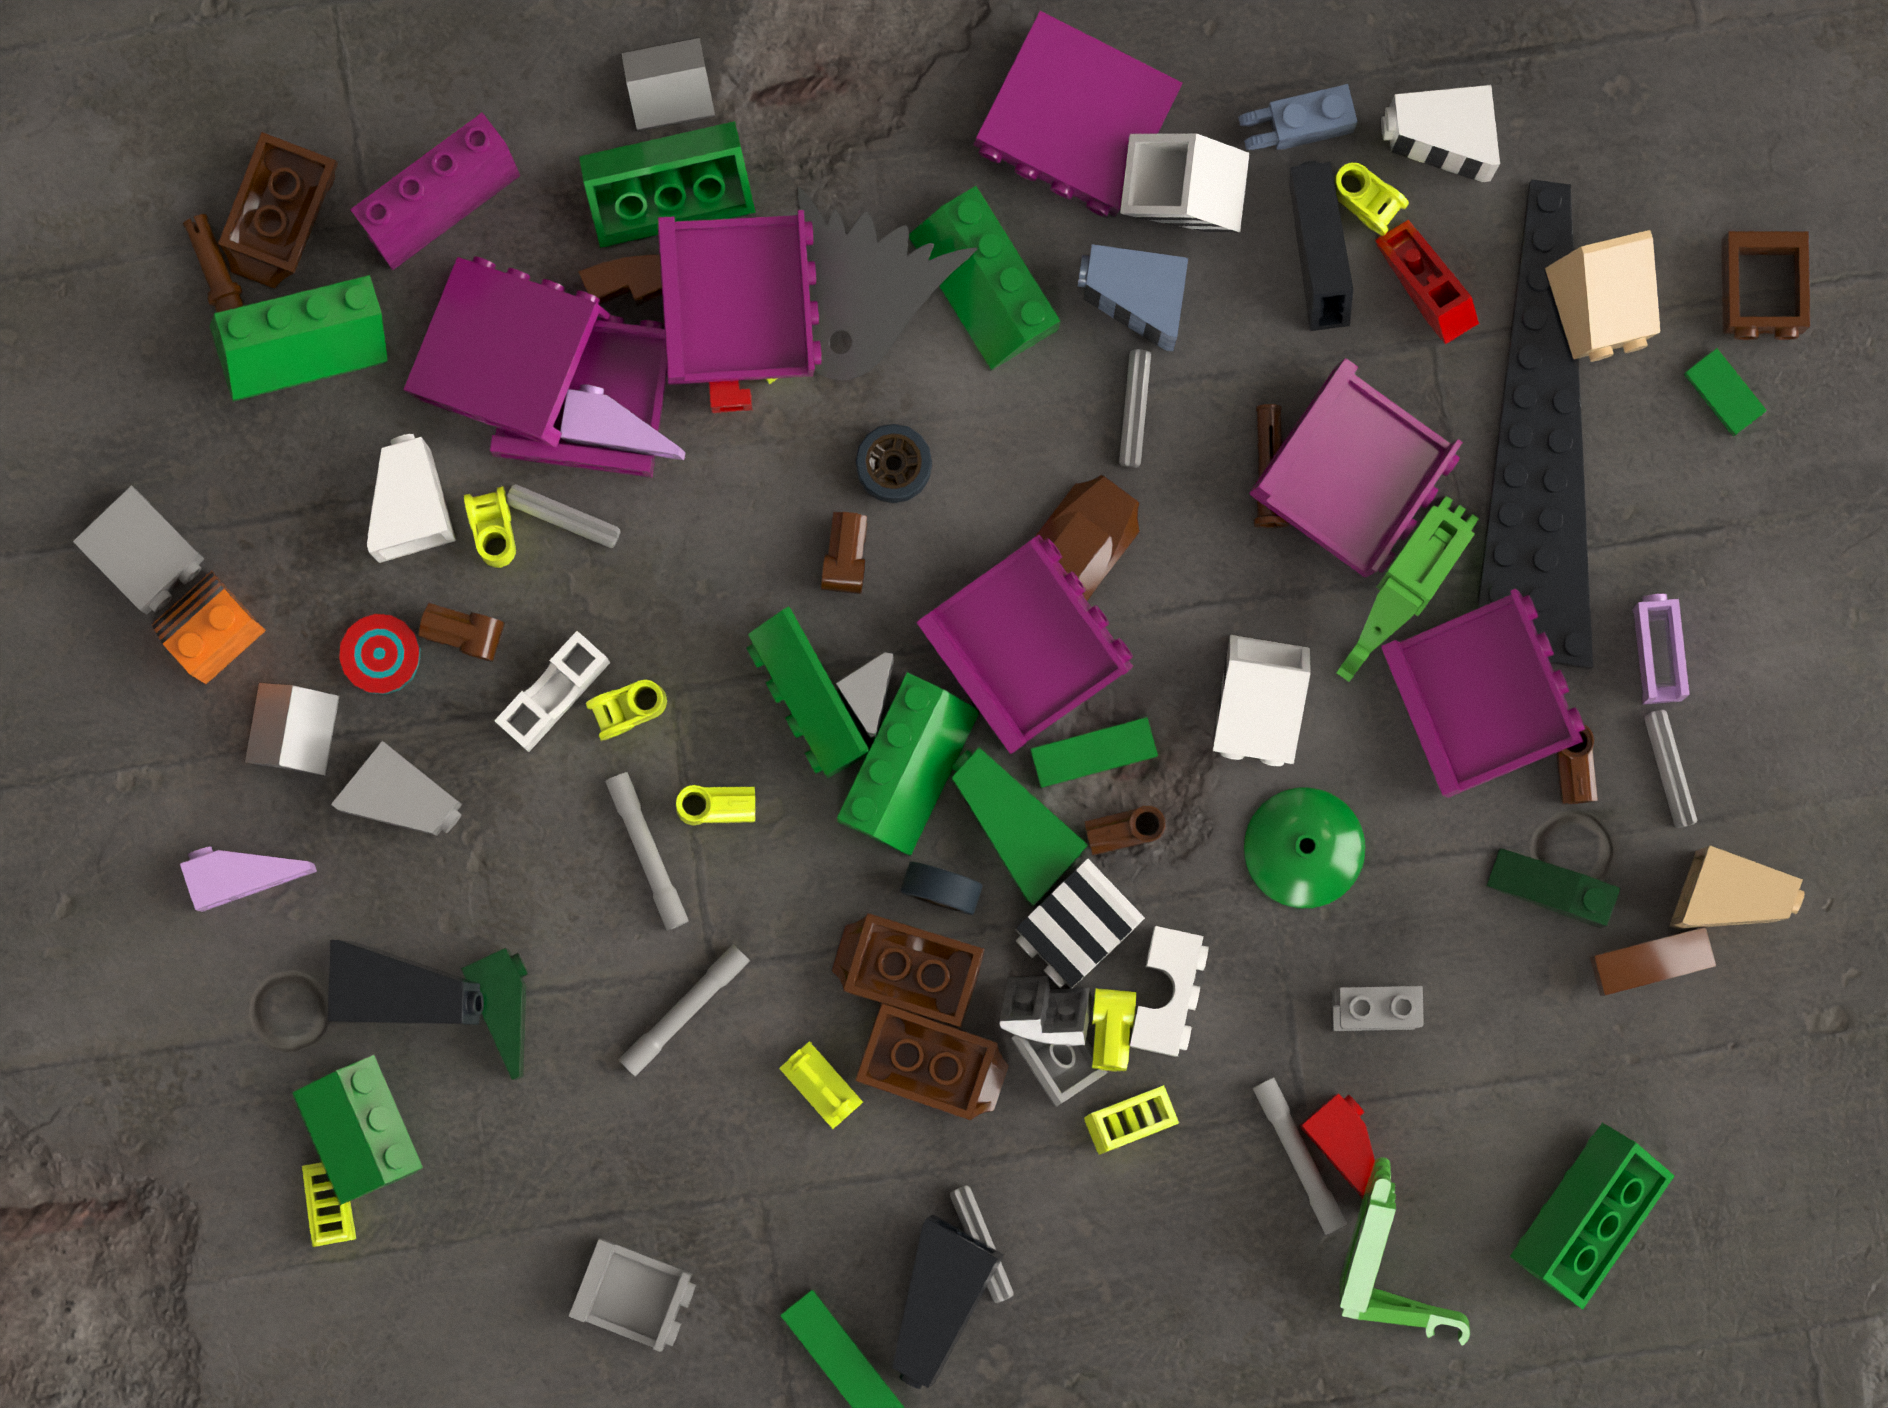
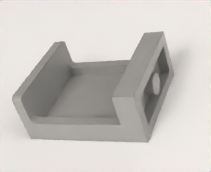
(139, 551)
(1377, 1008)
(633, 1295)

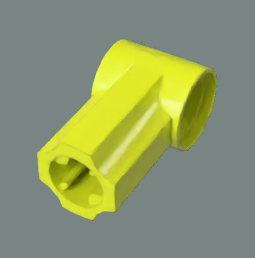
(721, 803)
(1112, 1019)

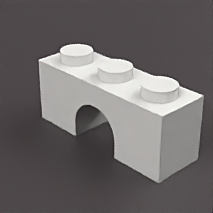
(554, 692)
(1178, 957)

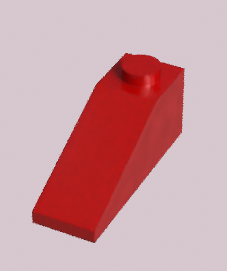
(1428, 282)
(1343, 1139)

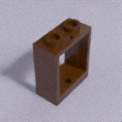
(1765, 243)

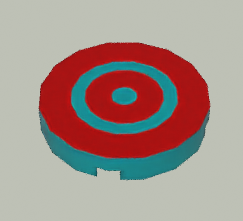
(380, 654)

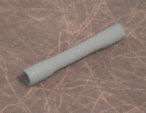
(629, 809)
(651, 1043)
(1279, 1115)

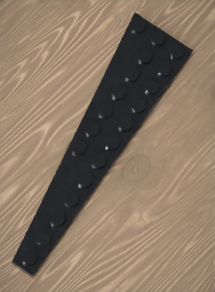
(1538, 476)

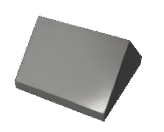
(668, 84)
(867, 691)
(292, 728)
(1059, 1068)

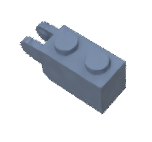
(1303, 119)

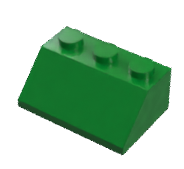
(357, 1130)

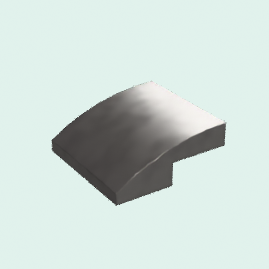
(1045, 1013)

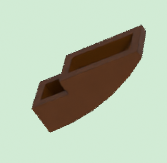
(630, 274)
(1652, 961)

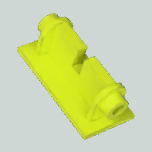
(821, 1085)

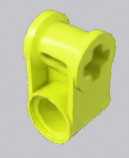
(1370, 198)
(490, 519)
(624, 708)

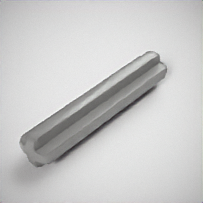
(1135, 408)
(563, 516)
(1670, 769)
(975, 1226)

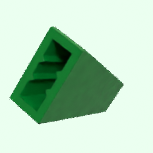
(1020, 828)

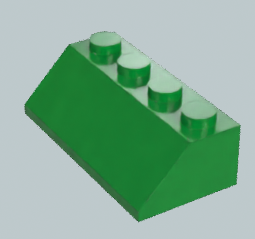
(672, 176)
(993, 287)
(300, 338)
(808, 694)
(908, 764)
(1592, 1215)

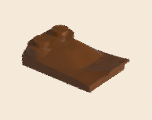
(275, 210)
(1092, 529)
(908, 968)
(932, 1063)

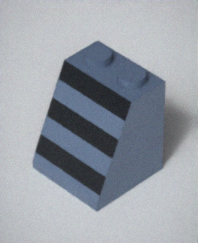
(1136, 290)

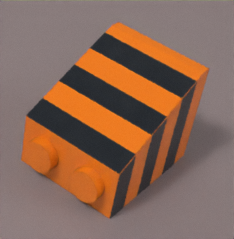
(207, 628)

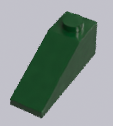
(1553, 888)
(504, 1004)

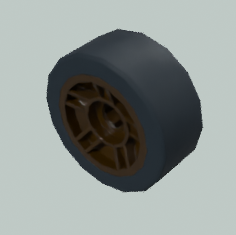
(905, 446)
(941, 887)

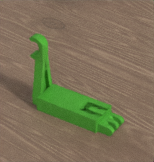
(1413, 578)
(1363, 1260)

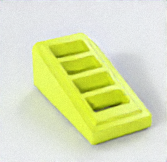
(1100, 1134)
(315, 1220)

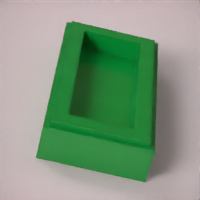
(1725, 392)

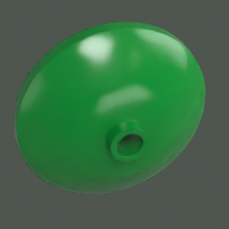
(1280, 865)

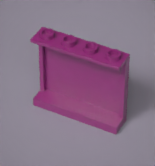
(1072, 113)
(437, 191)
(738, 298)
(503, 348)
(632, 371)
(1355, 471)
(1026, 643)
(1484, 694)

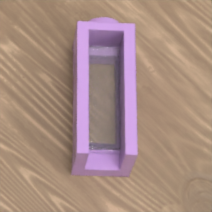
(1661, 650)

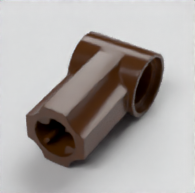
(845, 562)
(472, 633)
(1578, 772)
(1120, 830)

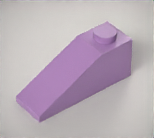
(604, 423)
(228, 876)

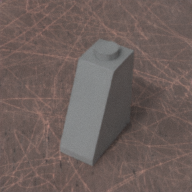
(398, 794)

